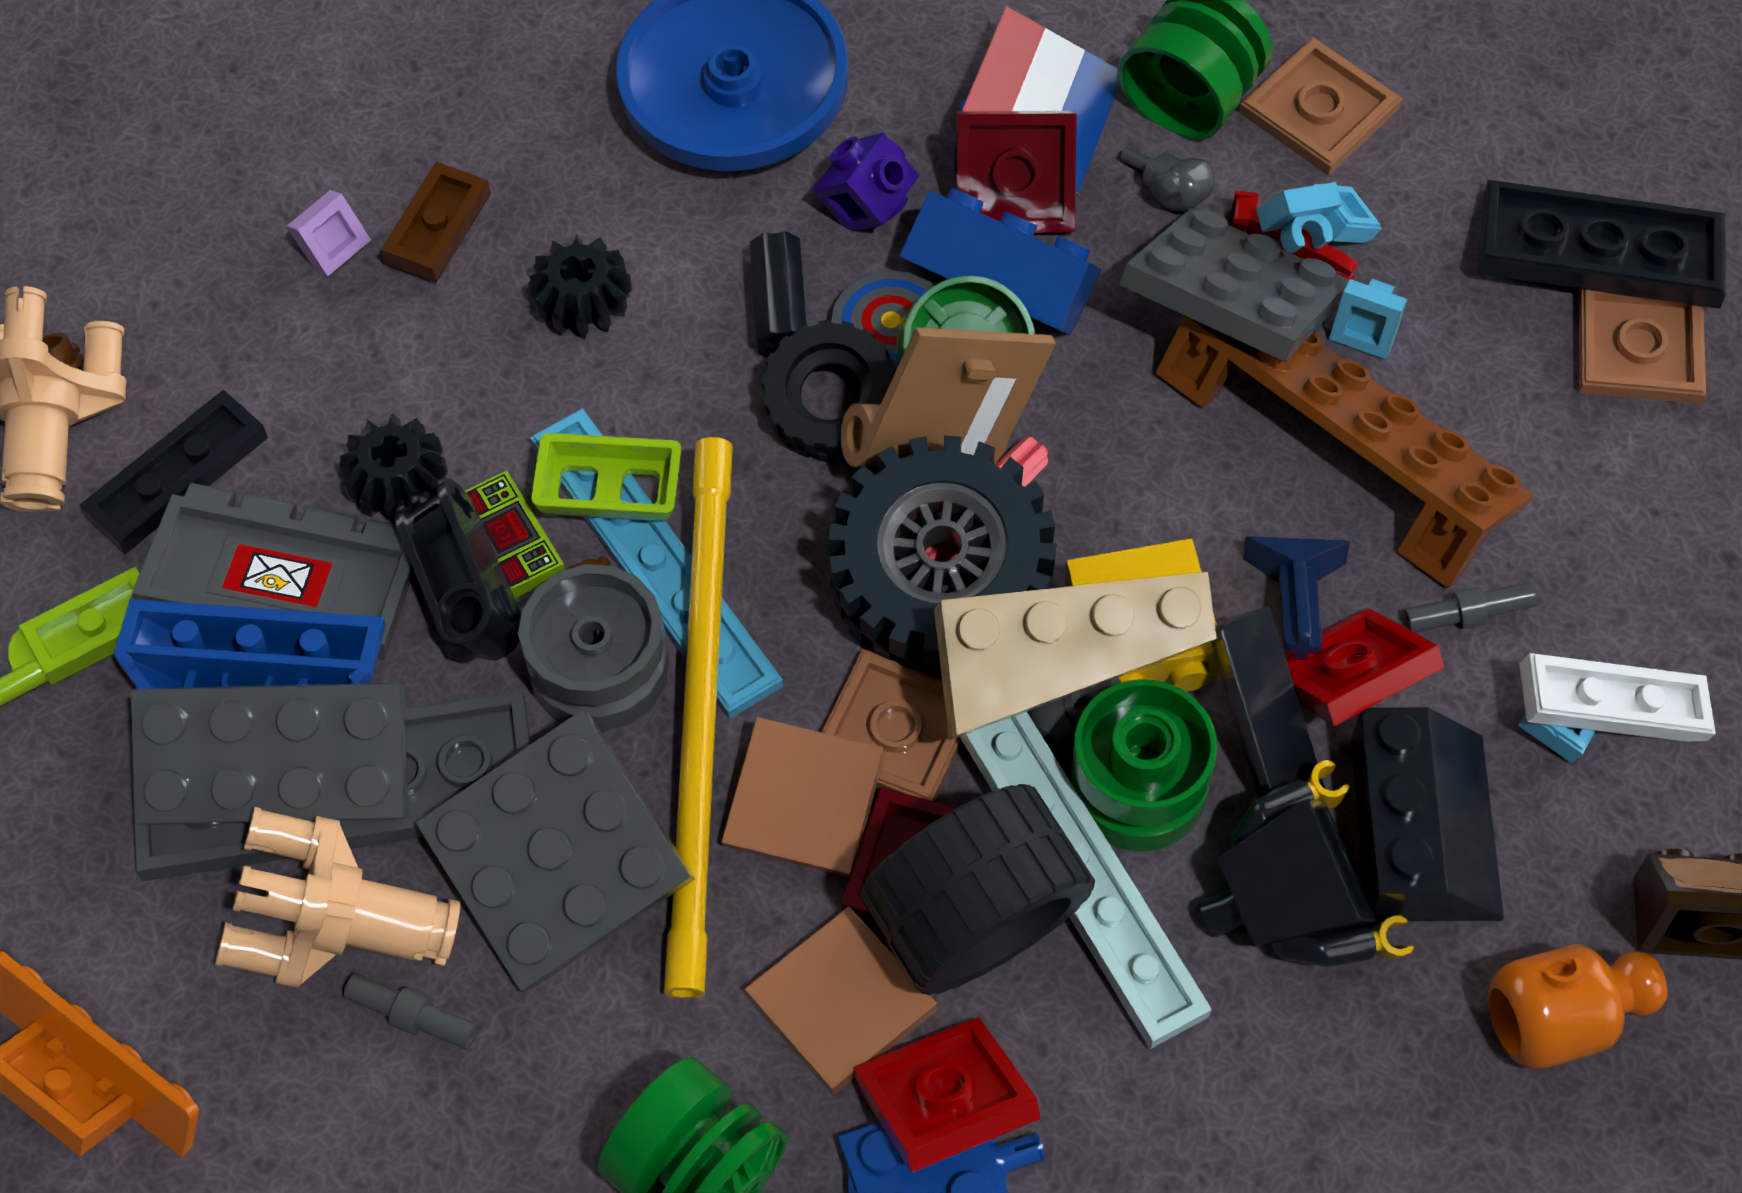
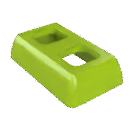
(612, 461)

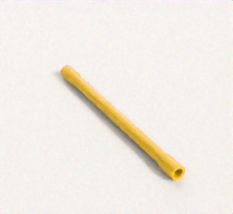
(687, 936)

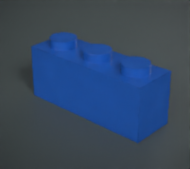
(960, 241)

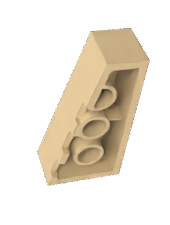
(1048, 644)

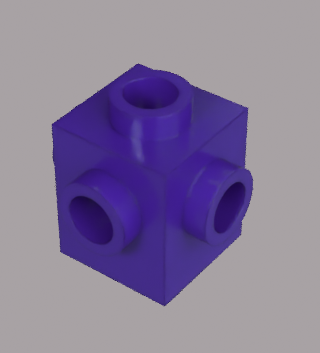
(866, 182)

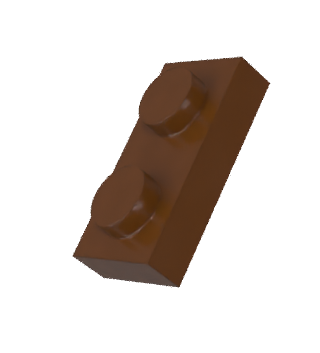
(435, 222)

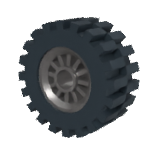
(866, 539)

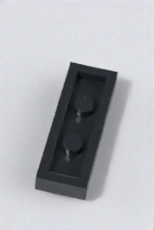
(193, 452)

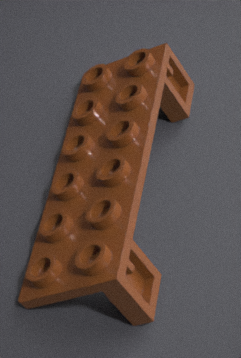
(1460, 488)

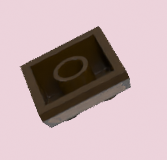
(1689, 905)

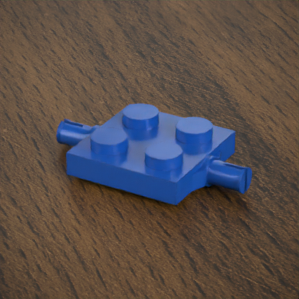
(879, 1168)

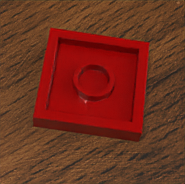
(1361, 666)
(946, 1094)

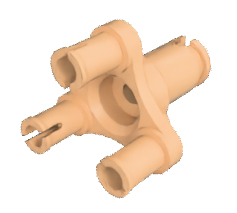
(46, 397)
(328, 907)

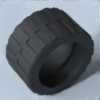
(976, 888)

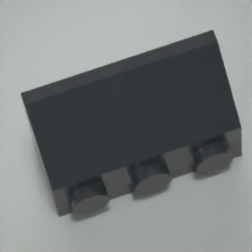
(1424, 817)

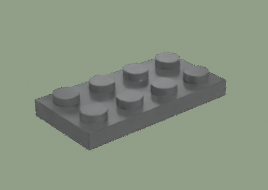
(270, 748)

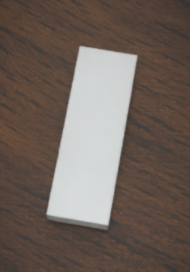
(1616, 698)

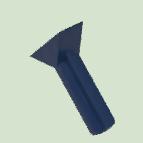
(1297, 568)

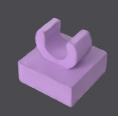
(328, 233)

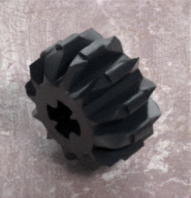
(580, 286)
(370, 470)

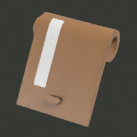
(951, 387)

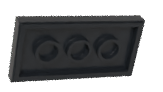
(1603, 244)

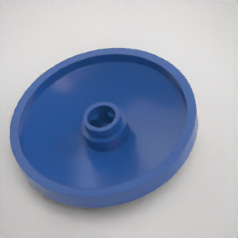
(732, 79)

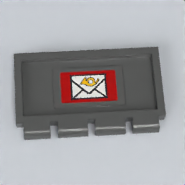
(272, 561)

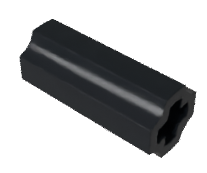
(776, 289)

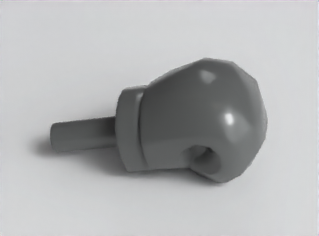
(1173, 181)
(1060, 718)

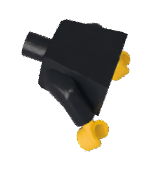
(1297, 881)

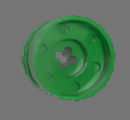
(1195, 64)
(684, 1143)

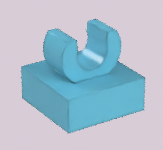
(1301, 209)
(1368, 317)

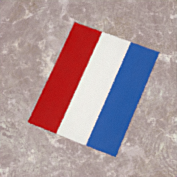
(1044, 72)

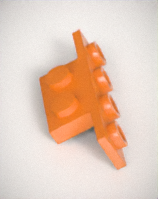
(79, 1076)

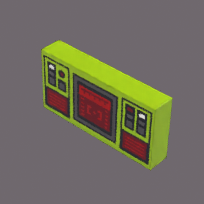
(515, 534)

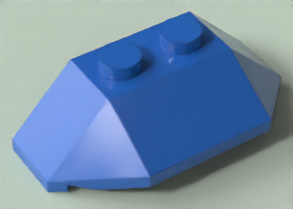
(244, 646)

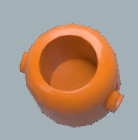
(1570, 1003)

